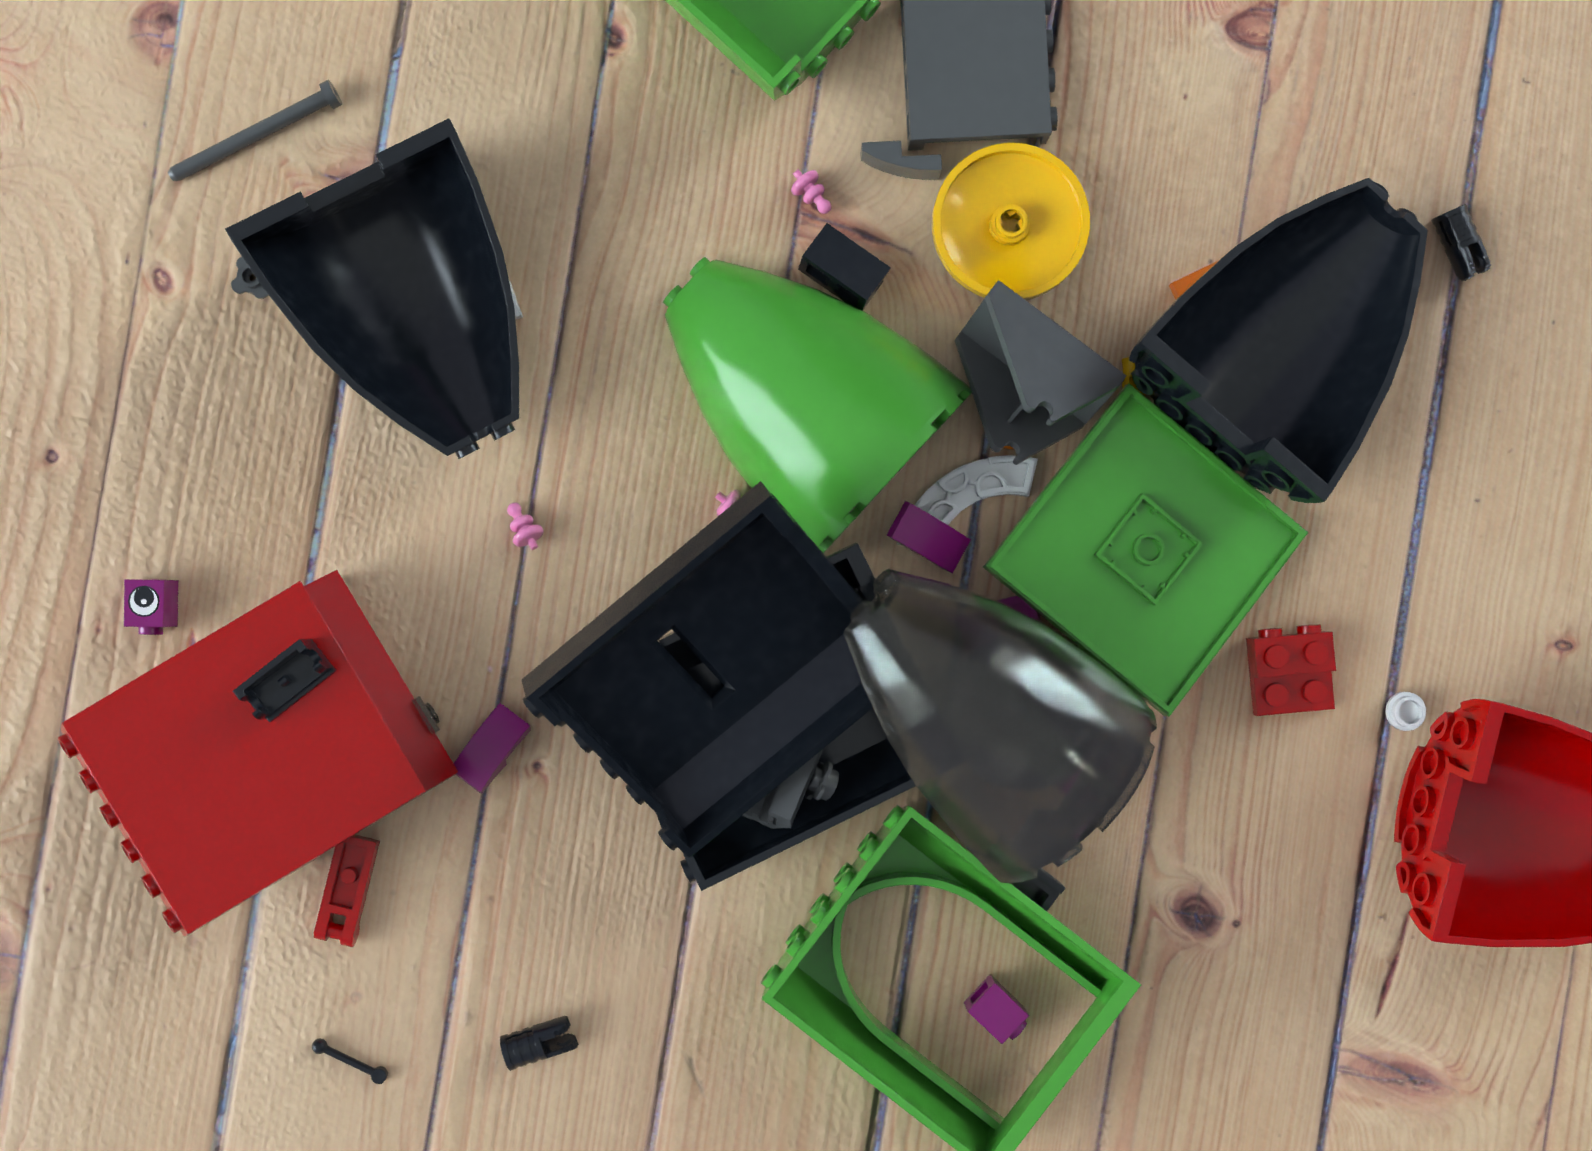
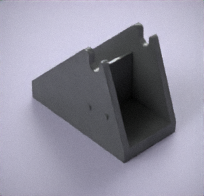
(1030, 375)

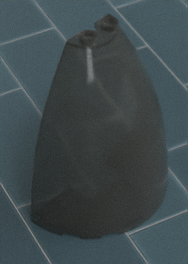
(999, 721)

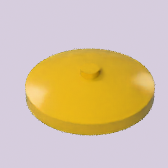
(1011, 219)

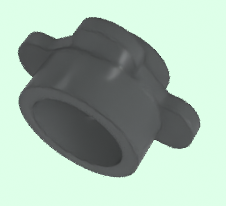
(243, 283)
(822, 782)

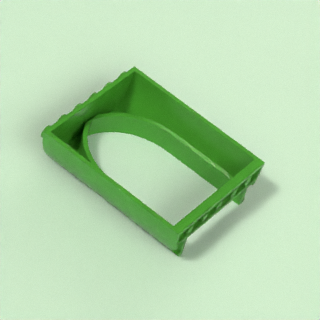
(817, 997)

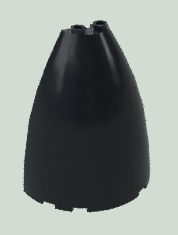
(400, 289)
(1291, 340)

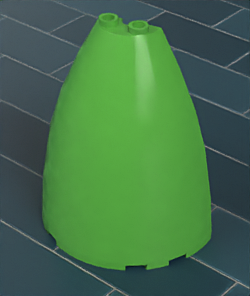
(805, 390)

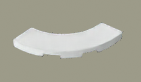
(976, 482)

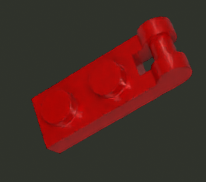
(346, 889)

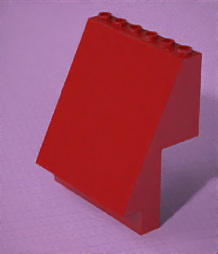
(240, 801)

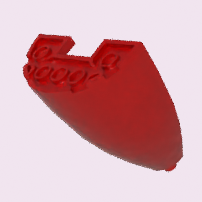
(1498, 829)

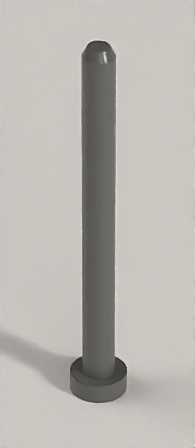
(256, 132)

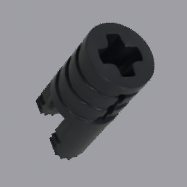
(1462, 243)
(537, 1043)

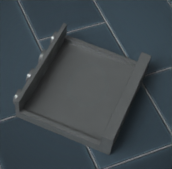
(977, 70)

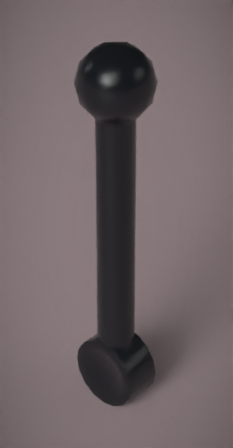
(378, 1074)

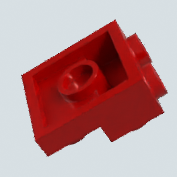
(1291, 670)

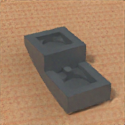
(888, 158)

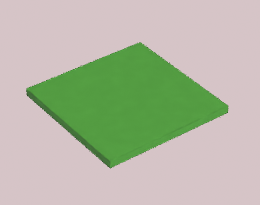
(1146, 550)

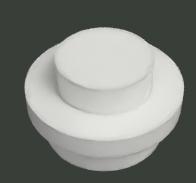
(1405, 711)

